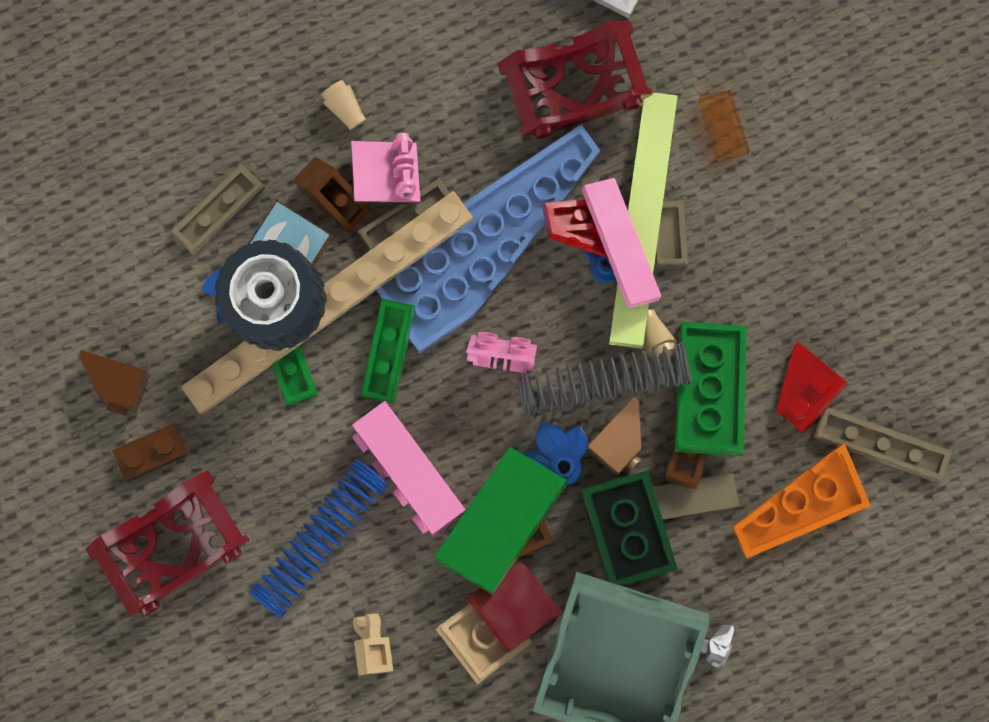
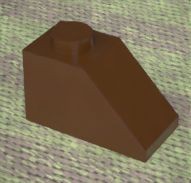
(331, 193)
(115, 382)

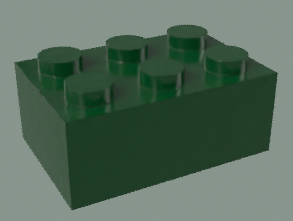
(628, 530)

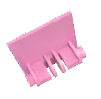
(386, 171)
(487, 345)

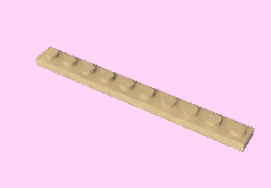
(342, 294)

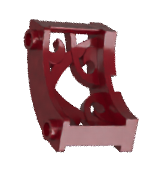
(596, 41)
(122, 544)

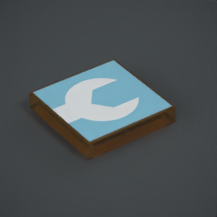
(294, 229)

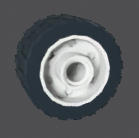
(246, 292)

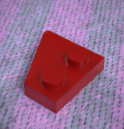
(573, 225)
(807, 389)

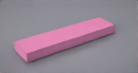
(621, 243)

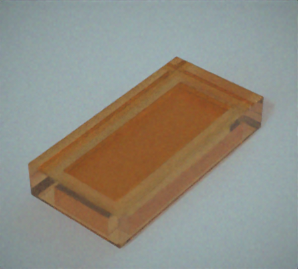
(723, 126)

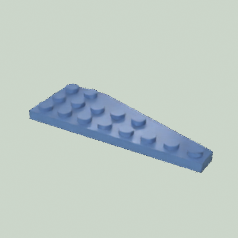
(467, 267)

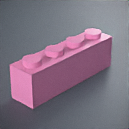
(408, 469)

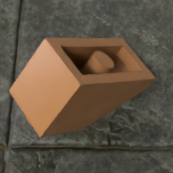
(619, 441)

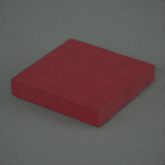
(515, 608)

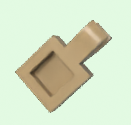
(372, 650)

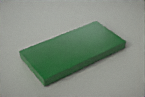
(713, 406)
(501, 520)

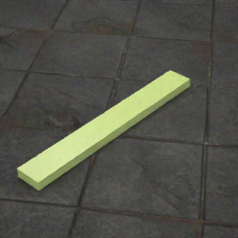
(646, 206)

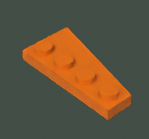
(807, 503)

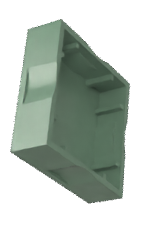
(620, 656)

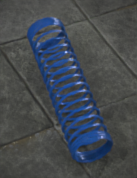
(368, 478)

